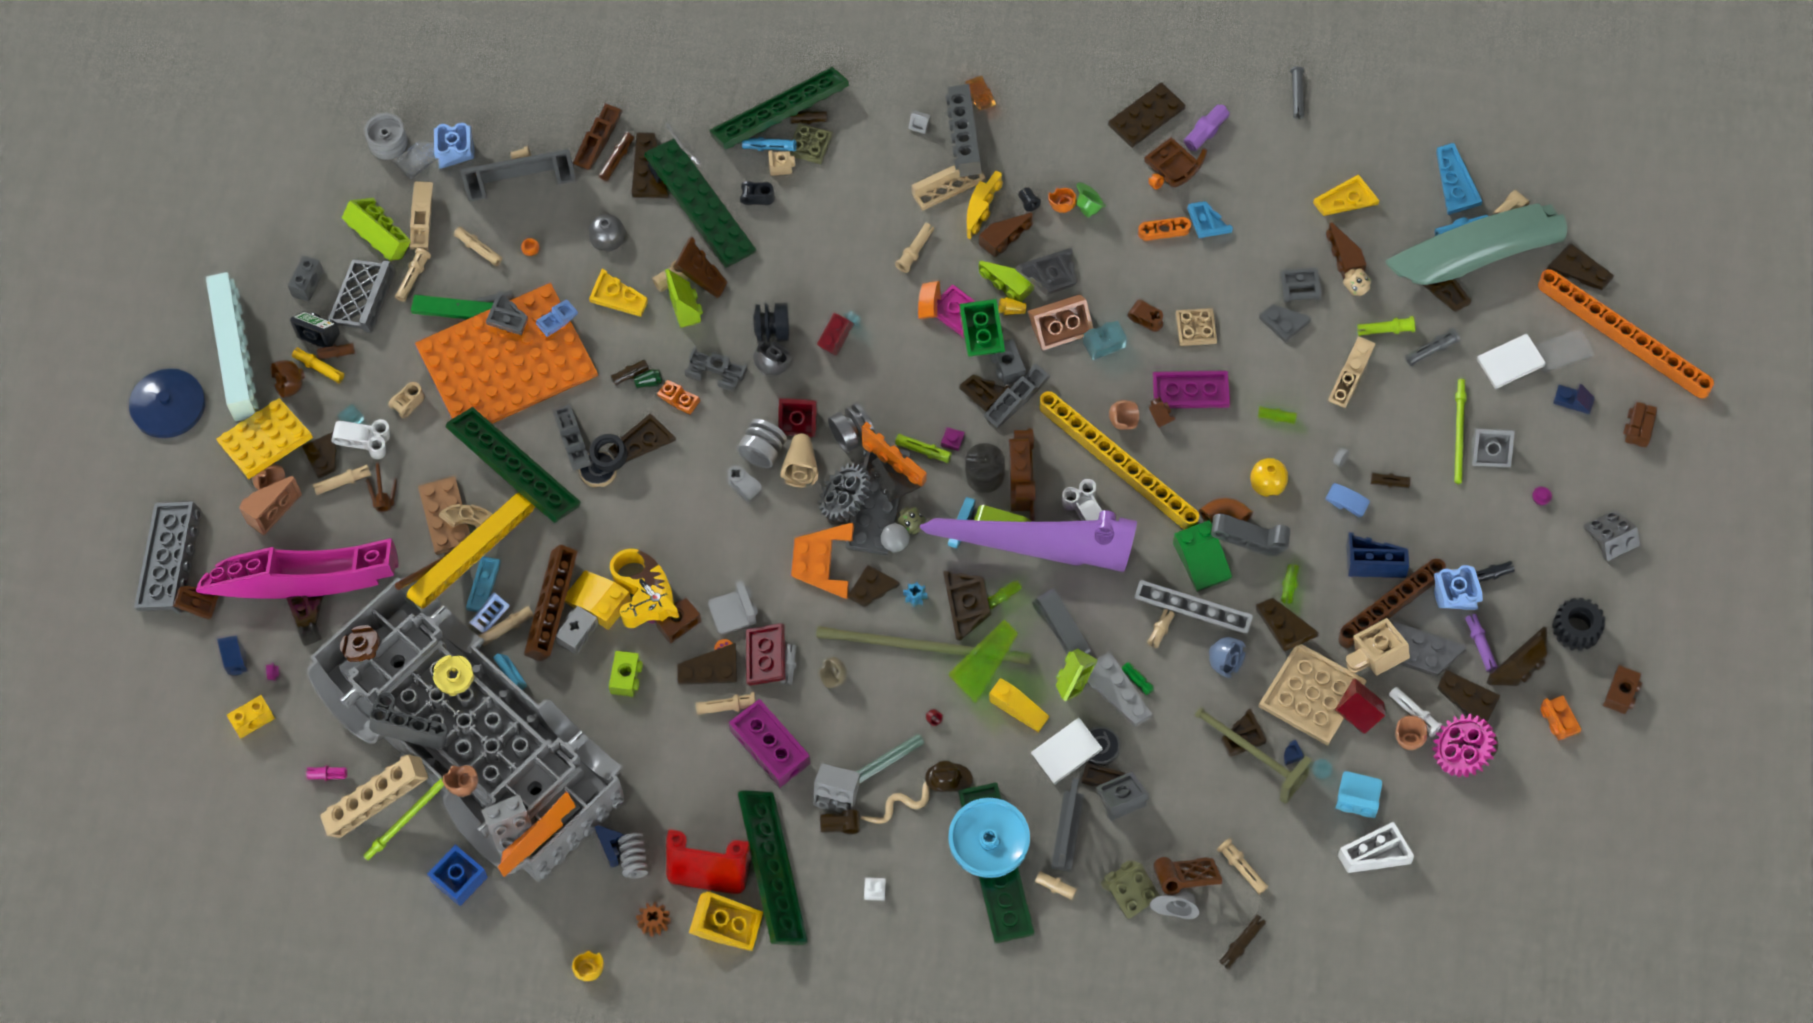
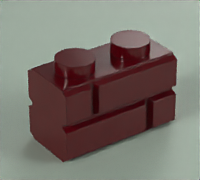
(835, 334)

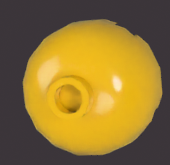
(1269, 477)

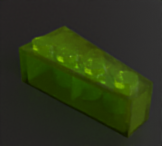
(981, 664)

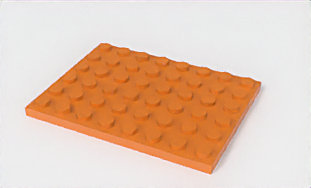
(502, 369)

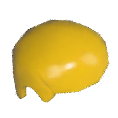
(588, 966)

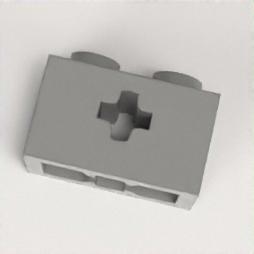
(576, 639)

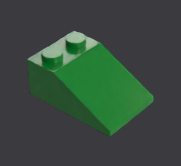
(981, 327)
(1202, 556)

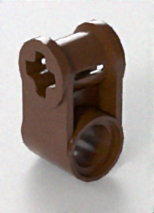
(1146, 315)

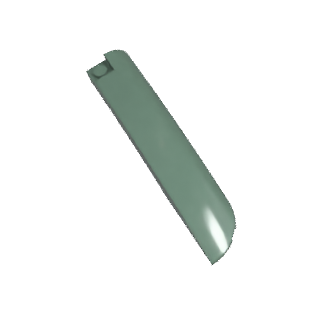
(1479, 244)

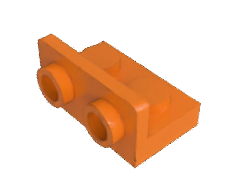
(1560, 717)

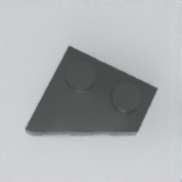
(506, 315)
(1283, 321)

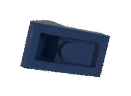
(1578, 400)
(609, 840)

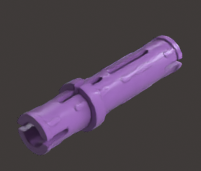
(1478, 635)

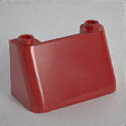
(705, 868)

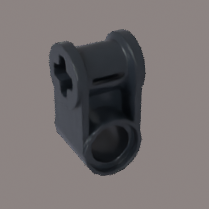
(756, 193)

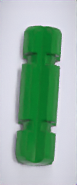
(1137, 678)

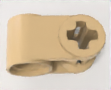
(406, 401)

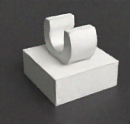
(874, 889)

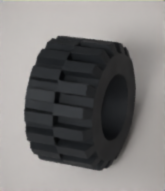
(1578, 638)

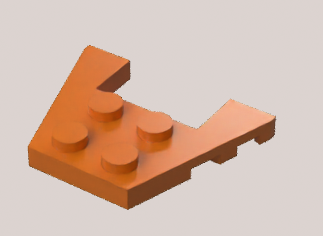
(813, 558)

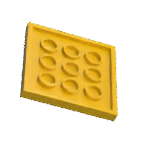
(264, 438)

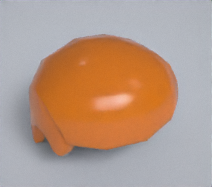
(1062, 200)

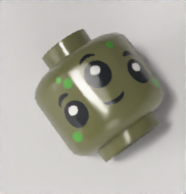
(911, 519)

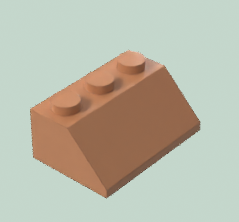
(1061, 321)

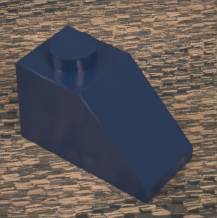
(233, 655)

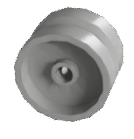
(386, 136)

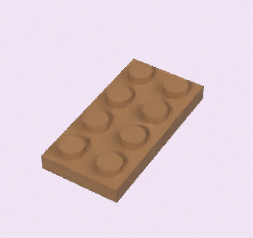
(435, 498)

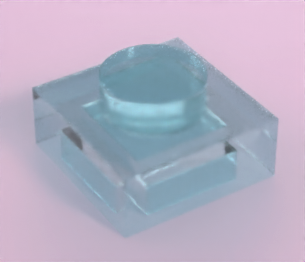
(351, 415)

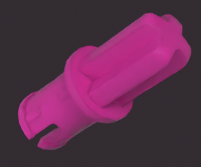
(326, 773)

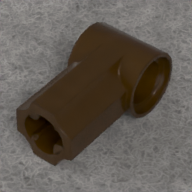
(845, 822)

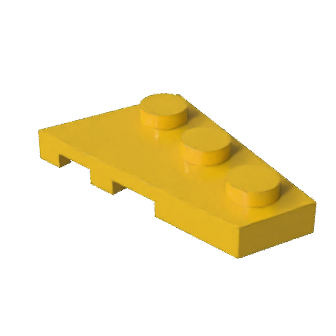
(1345, 197)
(616, 295)

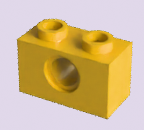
(250, 716)

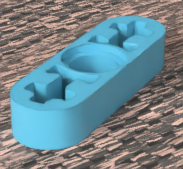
(965, 514)

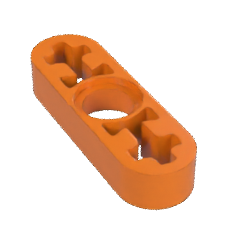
(1149, 225)

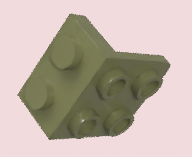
(1130, 888)

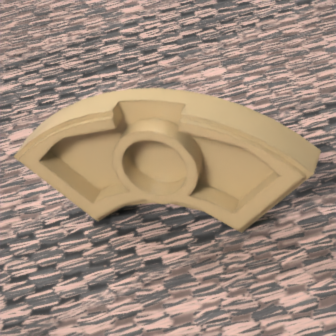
(464, 514)

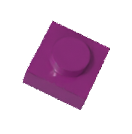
(952, 439)

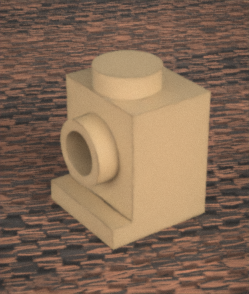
(781, 163)

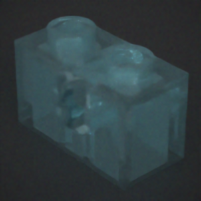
(1104, 340)

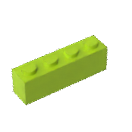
(376, 228)

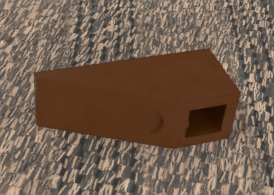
(1000, 234)
(1345, 251)

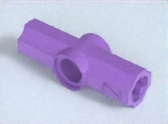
(1206, 127)

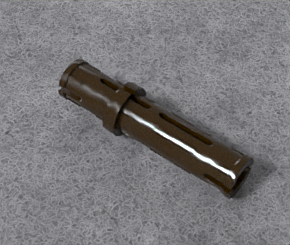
(1237, 948)

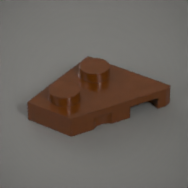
(194, 602)

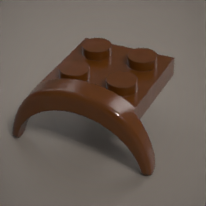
(1174, 162)

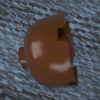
(287, 376)

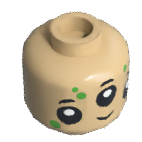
(1357, 282)

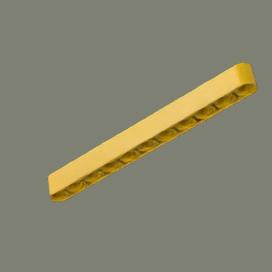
(1115, 452)

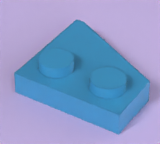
(1206, 220)

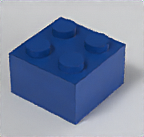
(457, 875)

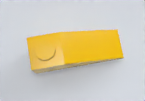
(1017, 705)

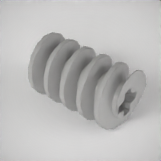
(631, 855)

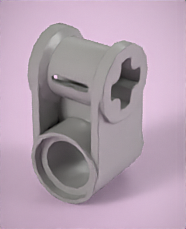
(745, 485)

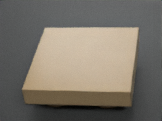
(1196, 327)

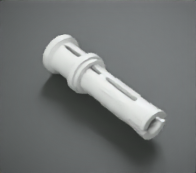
(1413, 709)

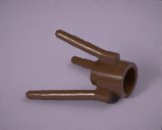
(382, 501)

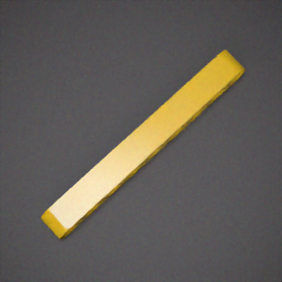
(470, 551)

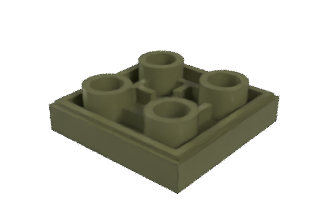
(811, 143)

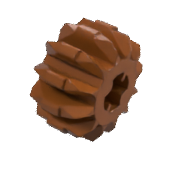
(653, 912)

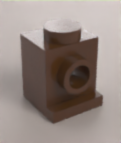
(1160, 412)

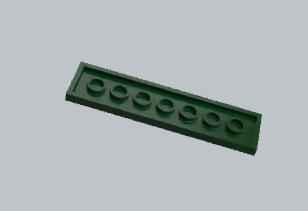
(779, 108)
(700, 203)
(513, 464)
(772, 868)
(1005, 894)

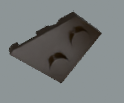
(982, 391)
(322, 455)
(871, 586)
(1248, 729)

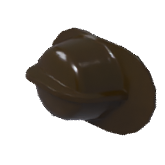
(948, 777)

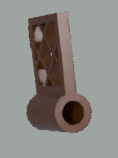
(1173, 877)

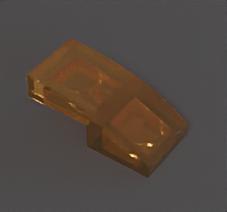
(980, 93)

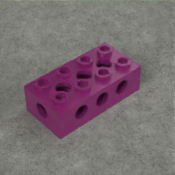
(765, 754)

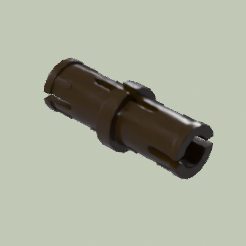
(809, 117)
(618, 377)
(1390, 480)

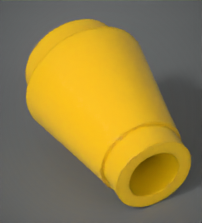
(1011, 307)

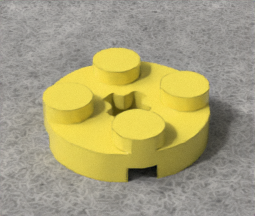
(454, 685)

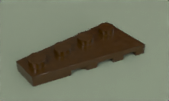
(1450, 294)

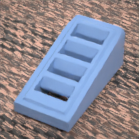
(499, 611)

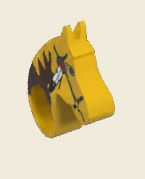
(650, 589)

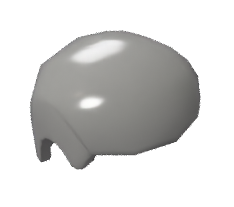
(895, 537)

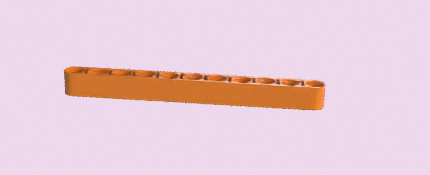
(1630, 341)

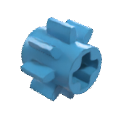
(915, 588)

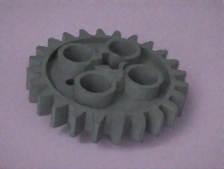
(847, 481)

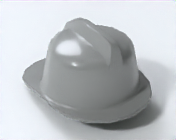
(1178, 905)

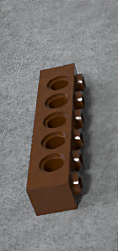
(550, 603)

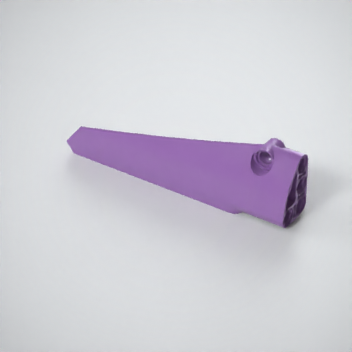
(1091, 542)

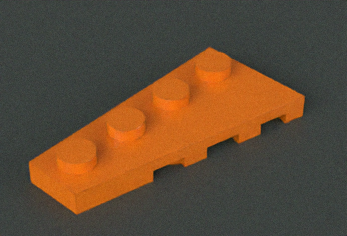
(892, 455)

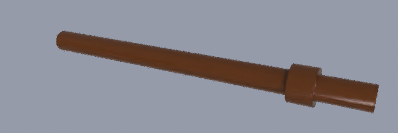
(417, 575)

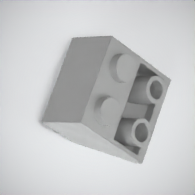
(835, 788)

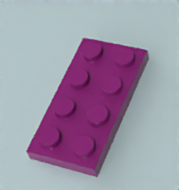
(1192, 389)

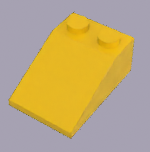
(598, 597)
(725, 921)

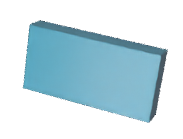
(509, 670)

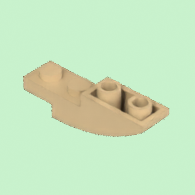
(421, 215)
(1352, 372)

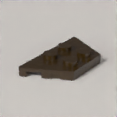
(967, 602)

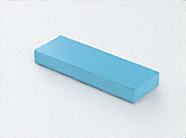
(483, 583)

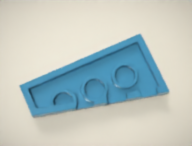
(1456, 182)

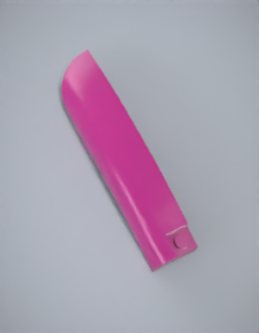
(291, 573)

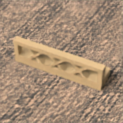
(941, 180)

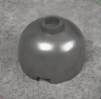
(606, 232)
(771, 358)

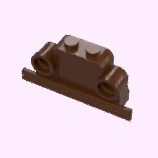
(1021, 472)

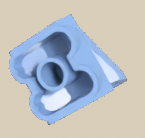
(453, 144)
(1458, 588)

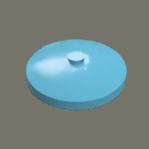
(989, 837)

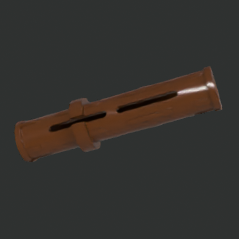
(619, 151)

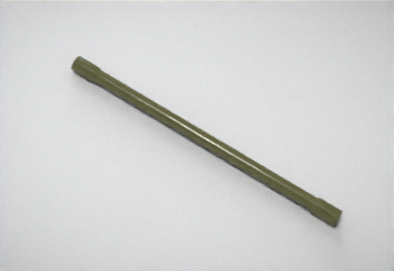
(832, 633)

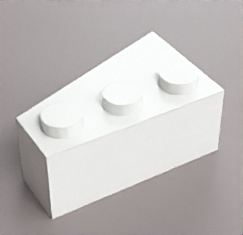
(1376, 850)

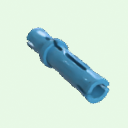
(769, 144)

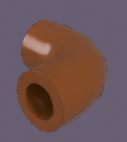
(1225, 506)

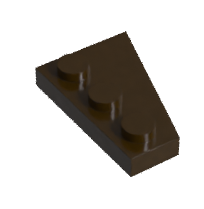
(1468, 695)

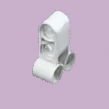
(362, 436)
(1084, 502)

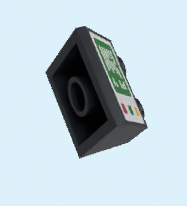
(315, 329)

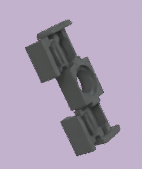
(700, 361)

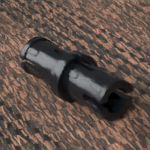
(1495, 571)

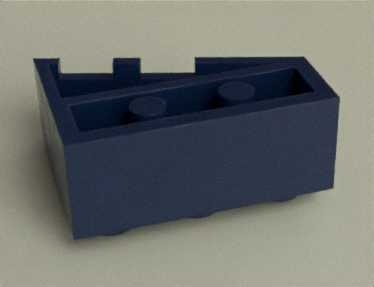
(1375, 559)

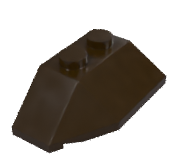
(1523, 662)

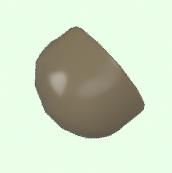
(833, 672)

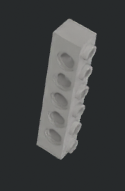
(1193, 607)

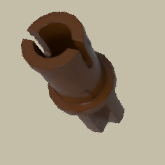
(335, 351)

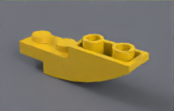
(979, 203)

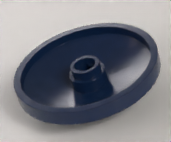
(167, 403)

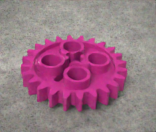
(1468, 729)

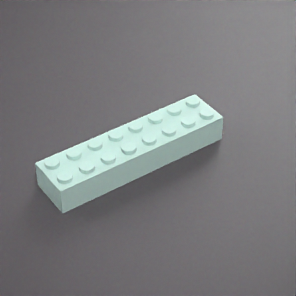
(231, 346)

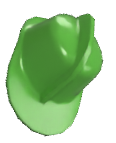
(1088, 200)

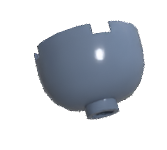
(1227, 656)

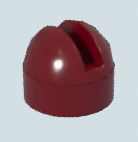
(938, 717)

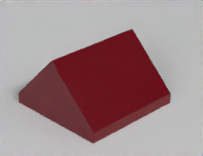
(797, 416)
(1361, 707)

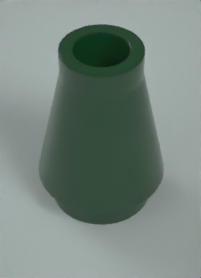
(649, 379)

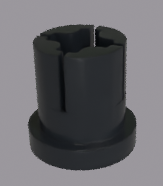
(1030, 201)

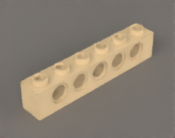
(374, 796)

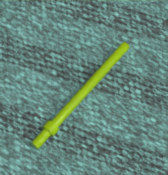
(1460, 398)
(380, 843)

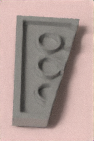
(1117, 689)

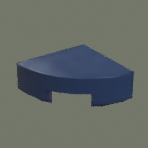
(1293, 753)

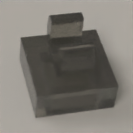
(309, 634)

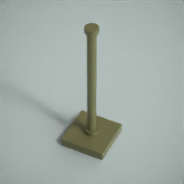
(1293, 779)

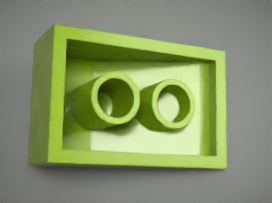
(683, 300)
(1075, 674)

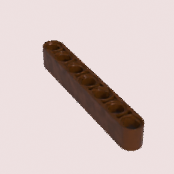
(1396, 595)

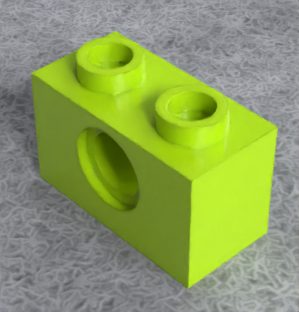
(623, 663)

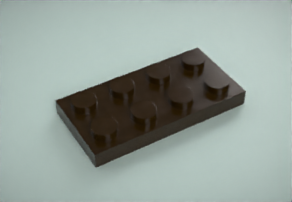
(1146, 114)

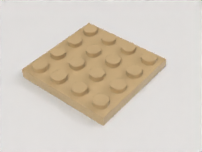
(1308, 693)

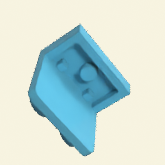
(1359, 794)

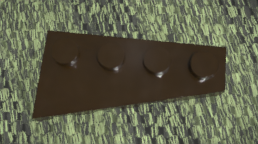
(643, 181)

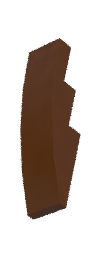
(597, 137)

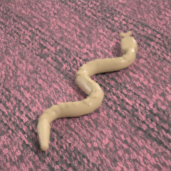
(900, 797)

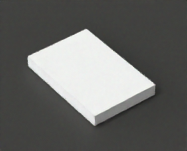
(1511, 361)
(1066, 751)

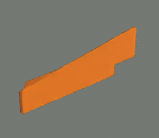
(536, 835)

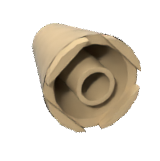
(800, 463)

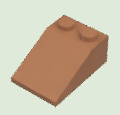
(269, 504)

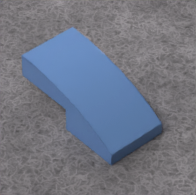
(557, 318)
(1348, 499)

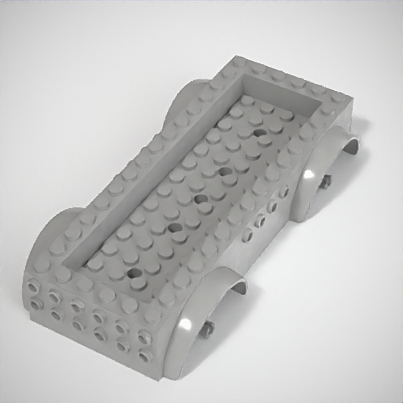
(531, 740)

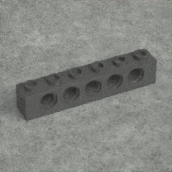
(964, 130)

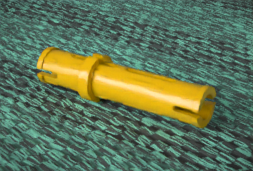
(312, 362)

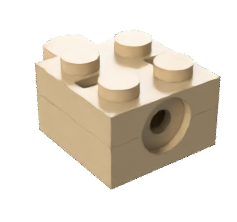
(1378, 648)

